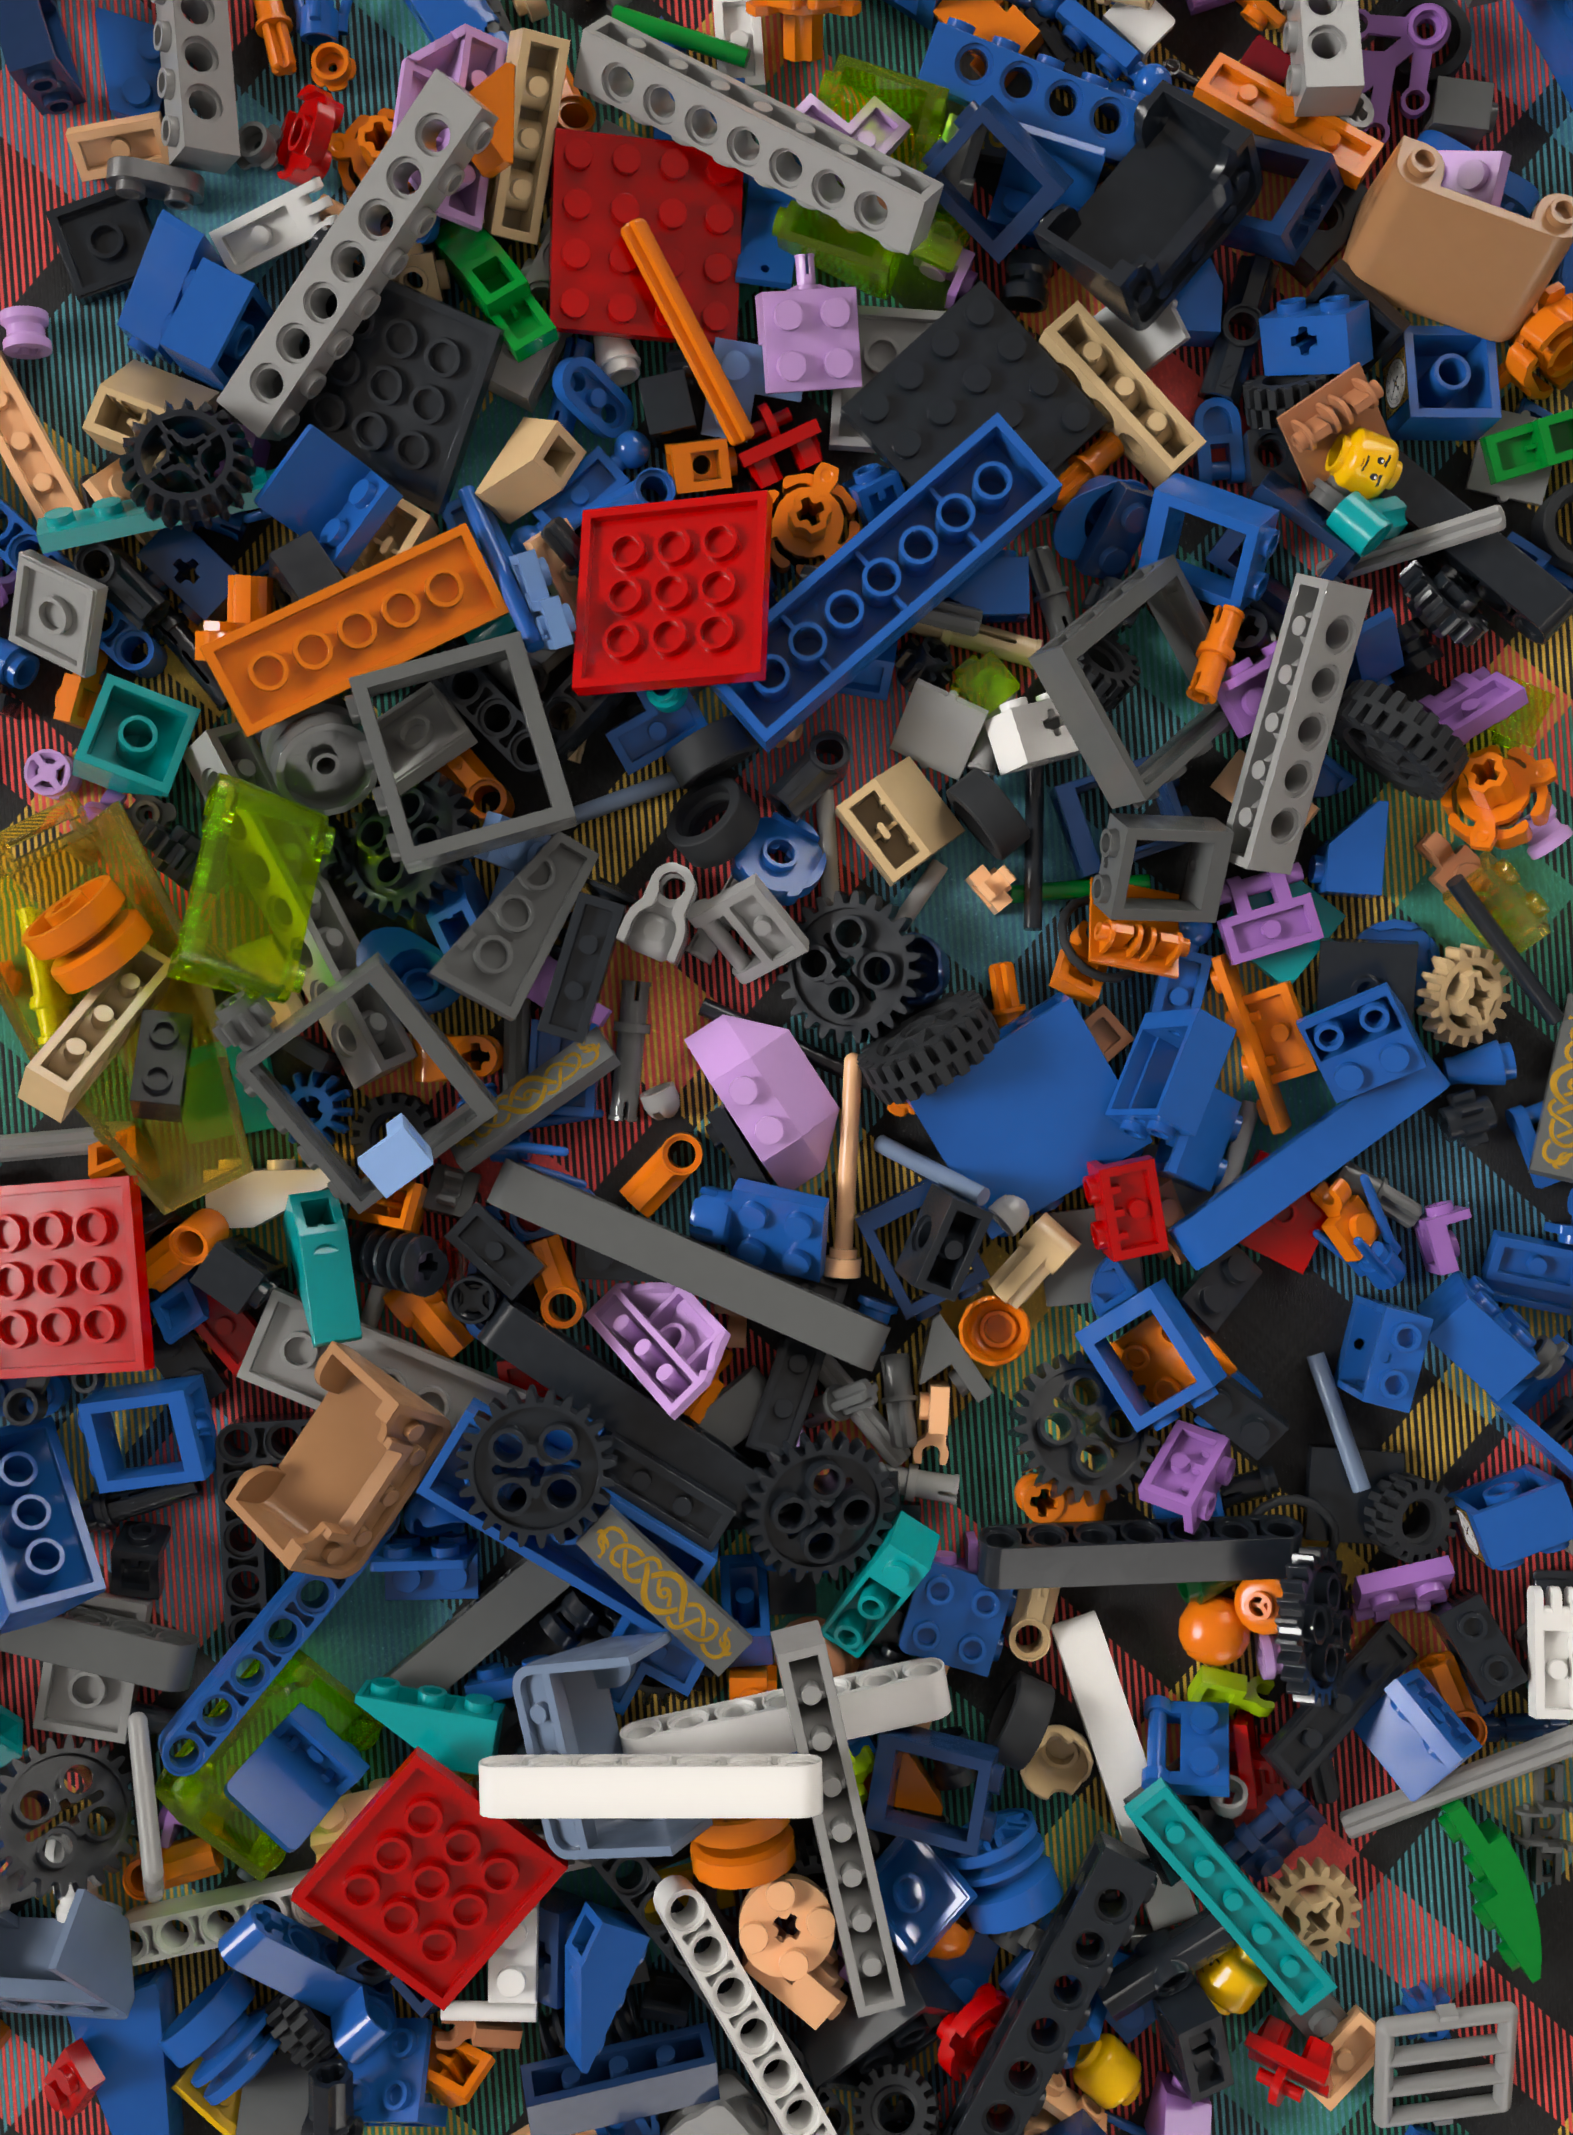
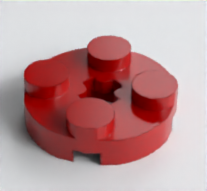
(308, 136)
(968, 2032)

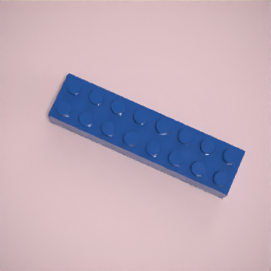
(892, 577)

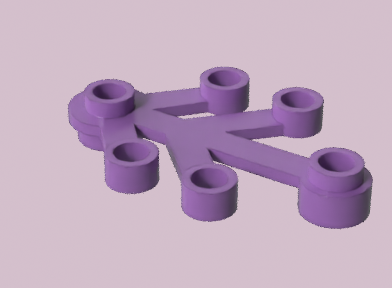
(1380, 65)

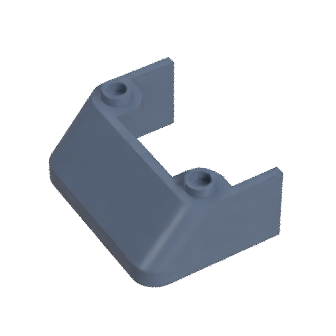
(570, 1710)
(70, 1965)

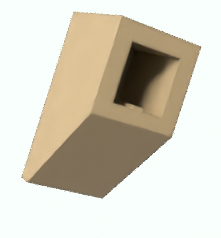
(530, 468)

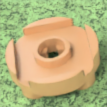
(789, 1955)

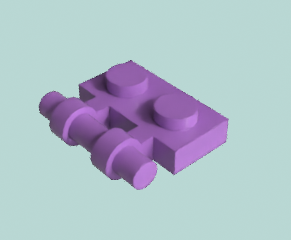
(1476, 702)
(1268, 928)
(1401, 1589)

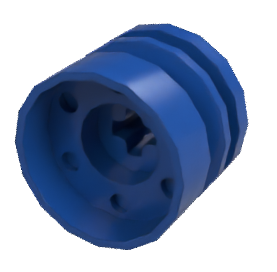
(1009, 1875)
(223, 2035)

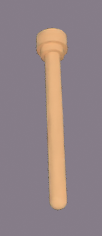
(842, 1257)

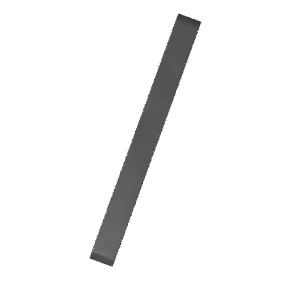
(530, 1588)

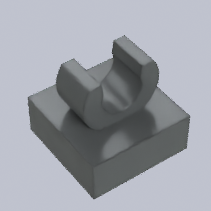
(451, 1191)

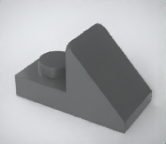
(943, 1349)

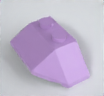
(467, 58)
(769, 1094)
(662, 1339)

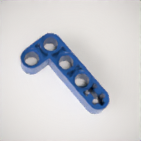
(304, 1968)

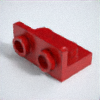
(1126, 1208)

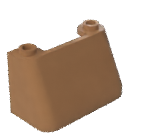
(1454, 252)
(344, 1470)

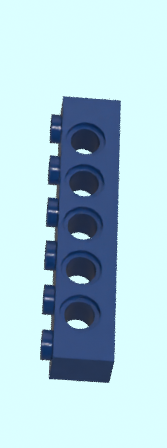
(1044, 75)

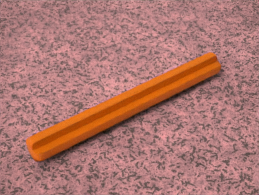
(687, 331)

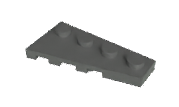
(512, 937)

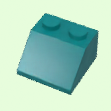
(134, 739)

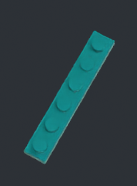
(114, 519)
(1230, 1896)

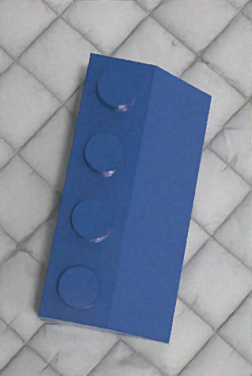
(43, 1532)

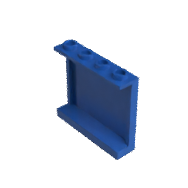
(1030, 1111)

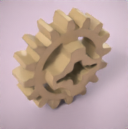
(1463, 995)
(1315, 1904)

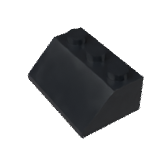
(851, 2047)

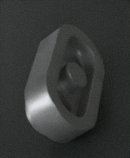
(143, 178)

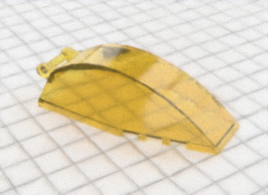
(167, 1159)

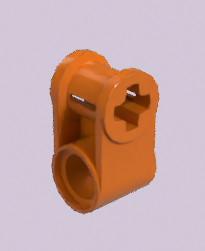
(427, 1071)
(1050, 1509)

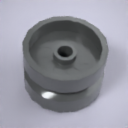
(319, 758)

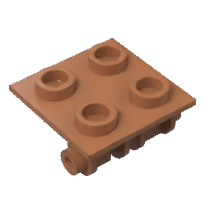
(1325, 414)

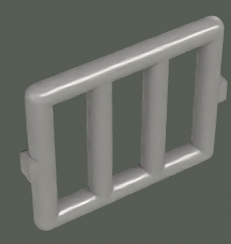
(146, 1807)
(1444, 2018)

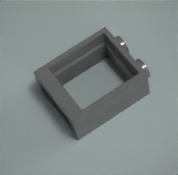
(1203, 877)

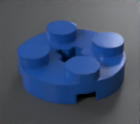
(803, 858)

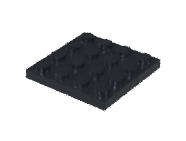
(958, 378)
(407, 391)

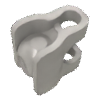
(659, 924)
(735, 2113)

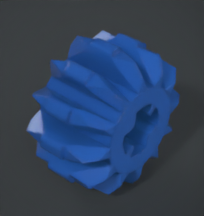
(330, 1103)

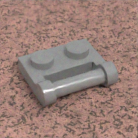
(758, 921)

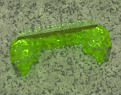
(856, 256)
(251, 892)
(200, 1798)

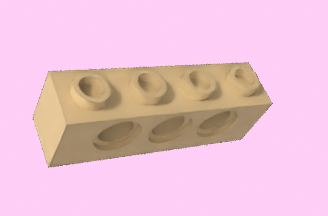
(518, 192)
(1137, 412)
(94, 1034)

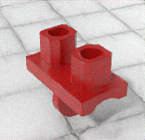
(800, 441)
(1250, 1762)
(1309, 2069)

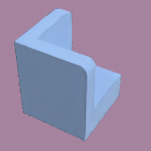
(396, 1157)

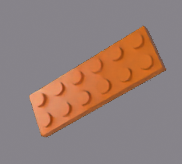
(354, 629)

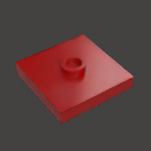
(1288, 1234)

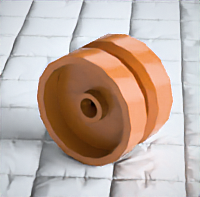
(87, 934)
(743, 1852)

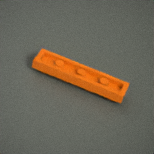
(1270, 113)

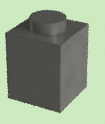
(1461, 109)

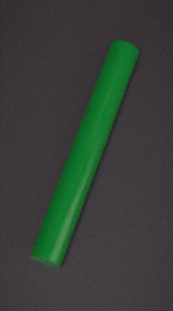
(684, 36)
(1070, 889)

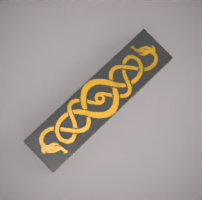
(538, 1096)
(1554, 1136)
(664, 1590)

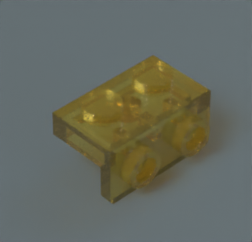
(1515, 910)

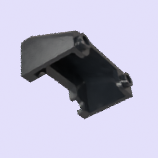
(1158, 208)

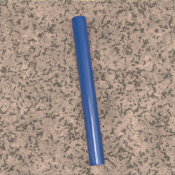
(500, 569)

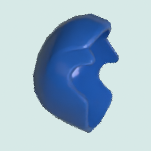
(430, 1520)

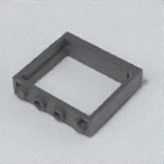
(1061, 675)
(387, 797)
(314, 1147)

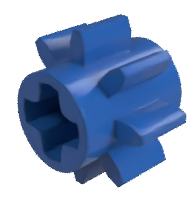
(1422, 1999)

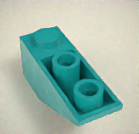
(322, 1266)
(881, 1584)
(444, 1725)

